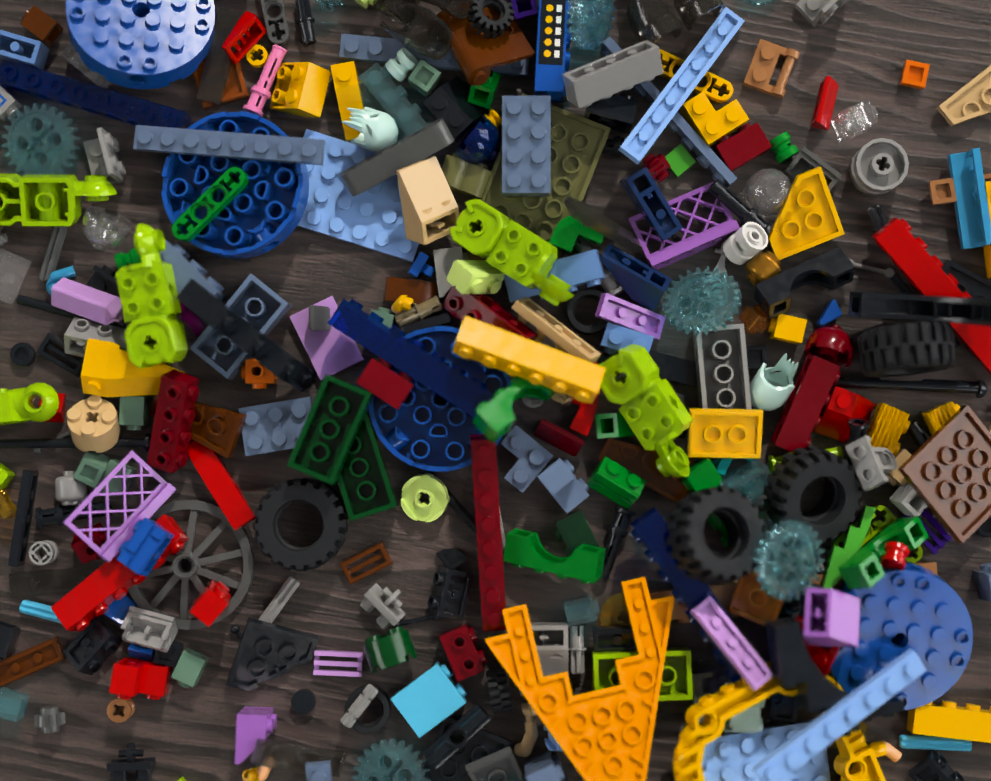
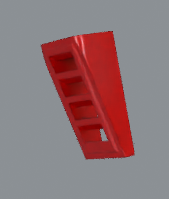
(257, 31)

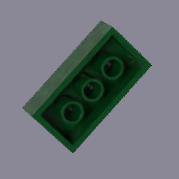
(330, 429)
(365, 477)

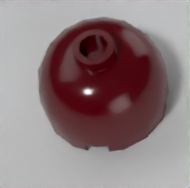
(831, 344)

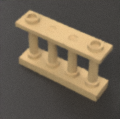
(562, 336)

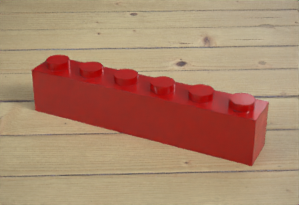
(109, 584)

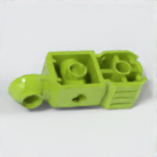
(48, 198)
(510, 249)
(151, 304)
(18, 406)
(649, 406)

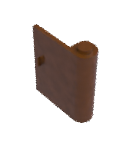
(479, 54)

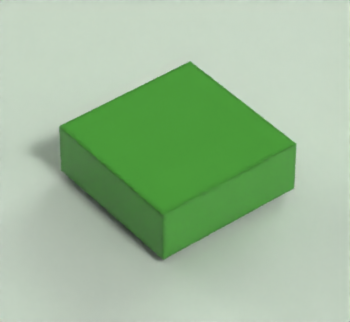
(679, 160)

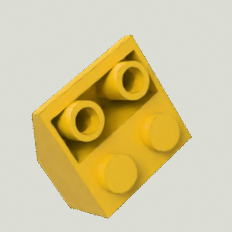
(300, 89)

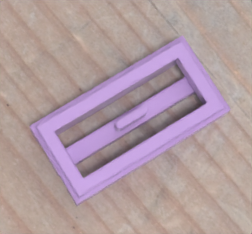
(329, 672)

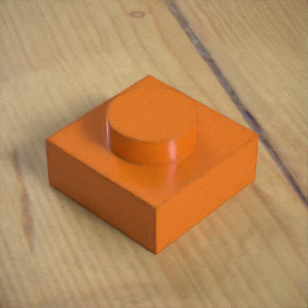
(914, 74)

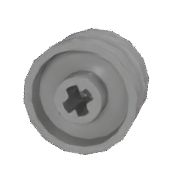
(865, 166)

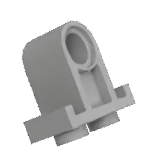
(871, 462)

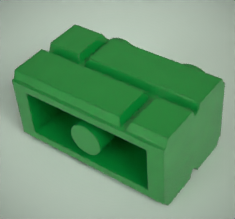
(616, 482)

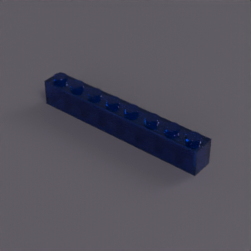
(409, 356)
(652, 531)

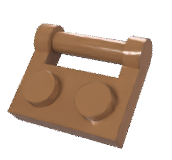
(763, 65)

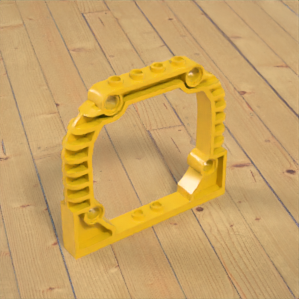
(739, 696)

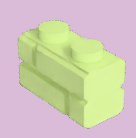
(475, 277)

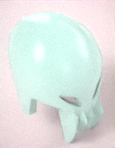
(375, 128)
(773, 389)

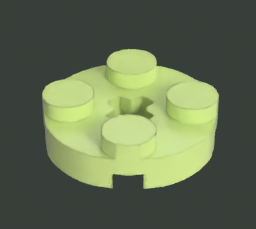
(428, 485)

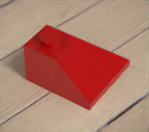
(840, 408)

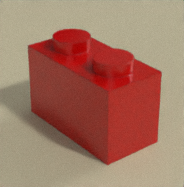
(211, 602)

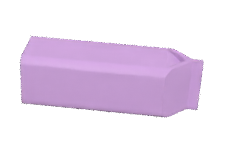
(86, 301)

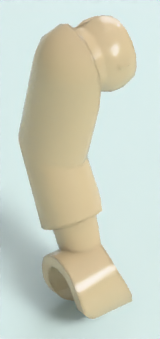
(526, 746)

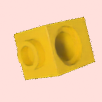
(787, 328)

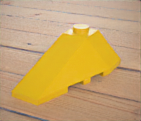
(111, 373)

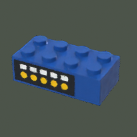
(551, 49)

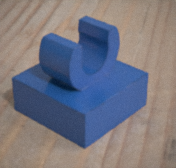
(420, 266)

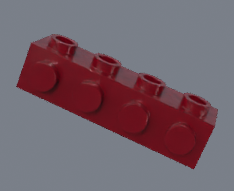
(485, 310)
(805, 403)
(173, 421)

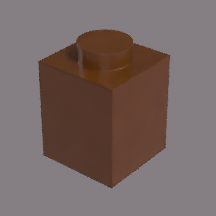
(41, 25)

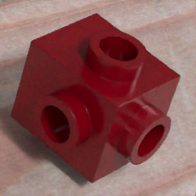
(82, 550)

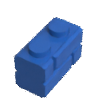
(144, 546)

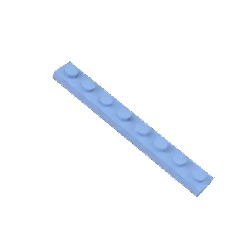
(681, 85)
(840, 718)

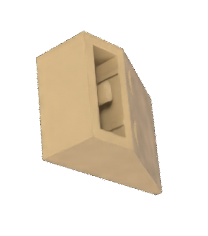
(426, 201)

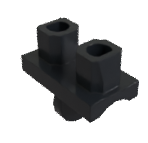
(120, 767)

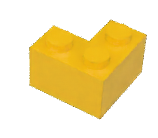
(713, 124)

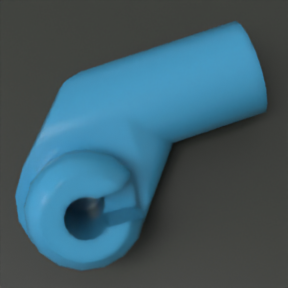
(57, 275)

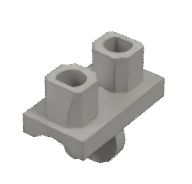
(386, 603)

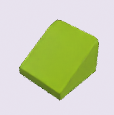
(6, 476)

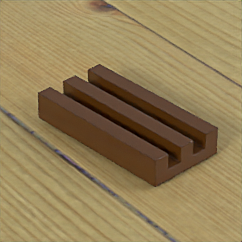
(385, 554)

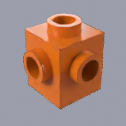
(249, 373)

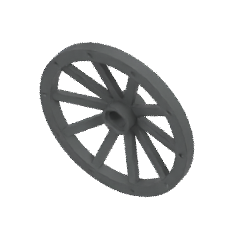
(176, 567)

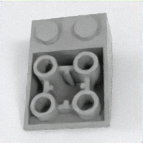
(551, 646)

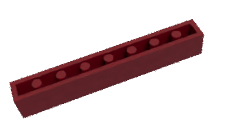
(488, 532)

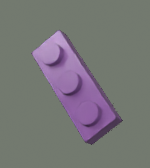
(629, 315)

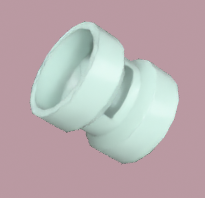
(401, 64)

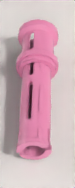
(259, 93)

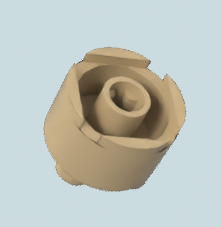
(93, 424)

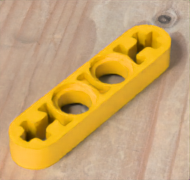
(719, 82)

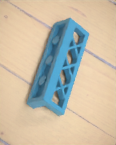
(971, 202)

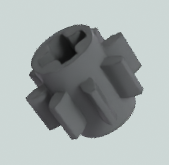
(49, 719)

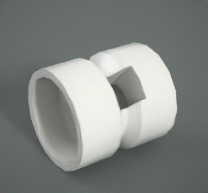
(745, 243)

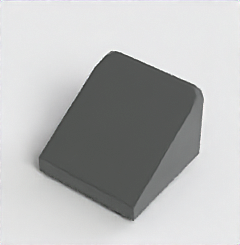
(319, 318)

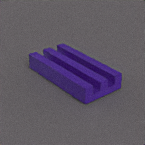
(939, 543)

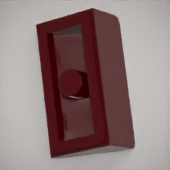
(558, 437)

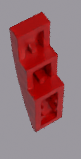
(221, 485)

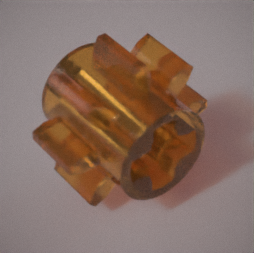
(754, 319)

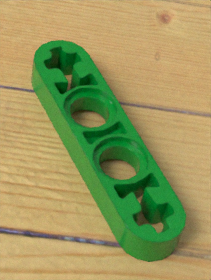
(206, 200)

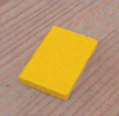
(725, 433)

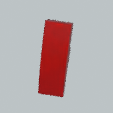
(584, 416)

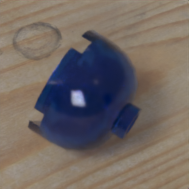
(480, 142)

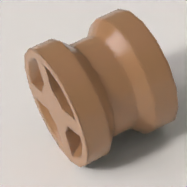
(125, 706)

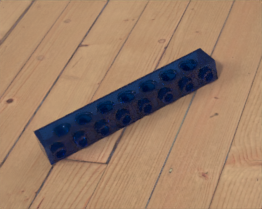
(89, 97)

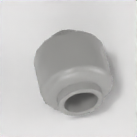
(70, 490)

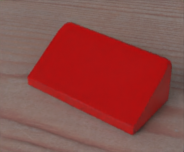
(825, 103)

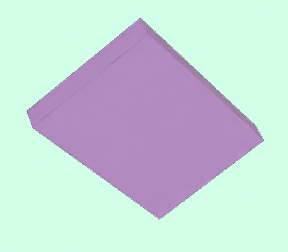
(327, 350)

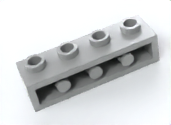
(613, 74)
(81, 330)

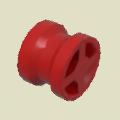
(894, 556)

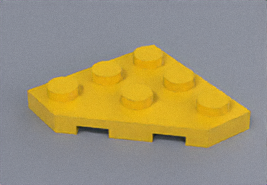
(806, 216)

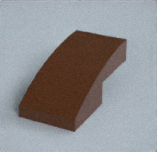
(415, 289)

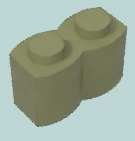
(465, 177)

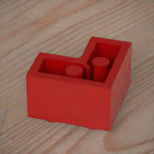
(140, 676)

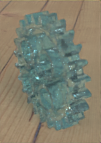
(589, 22)
(24, 127)
(702, 301)
(789, 560)
(374, 764)

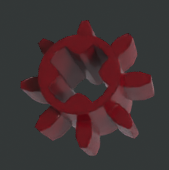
(657, 166)

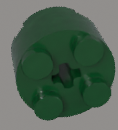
(389, 650)

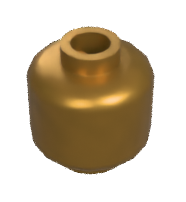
(762, 267)

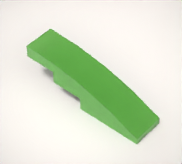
(851, 544)

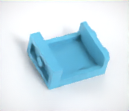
(429, 698)

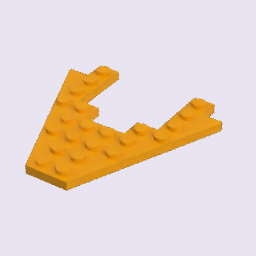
(605, 729)

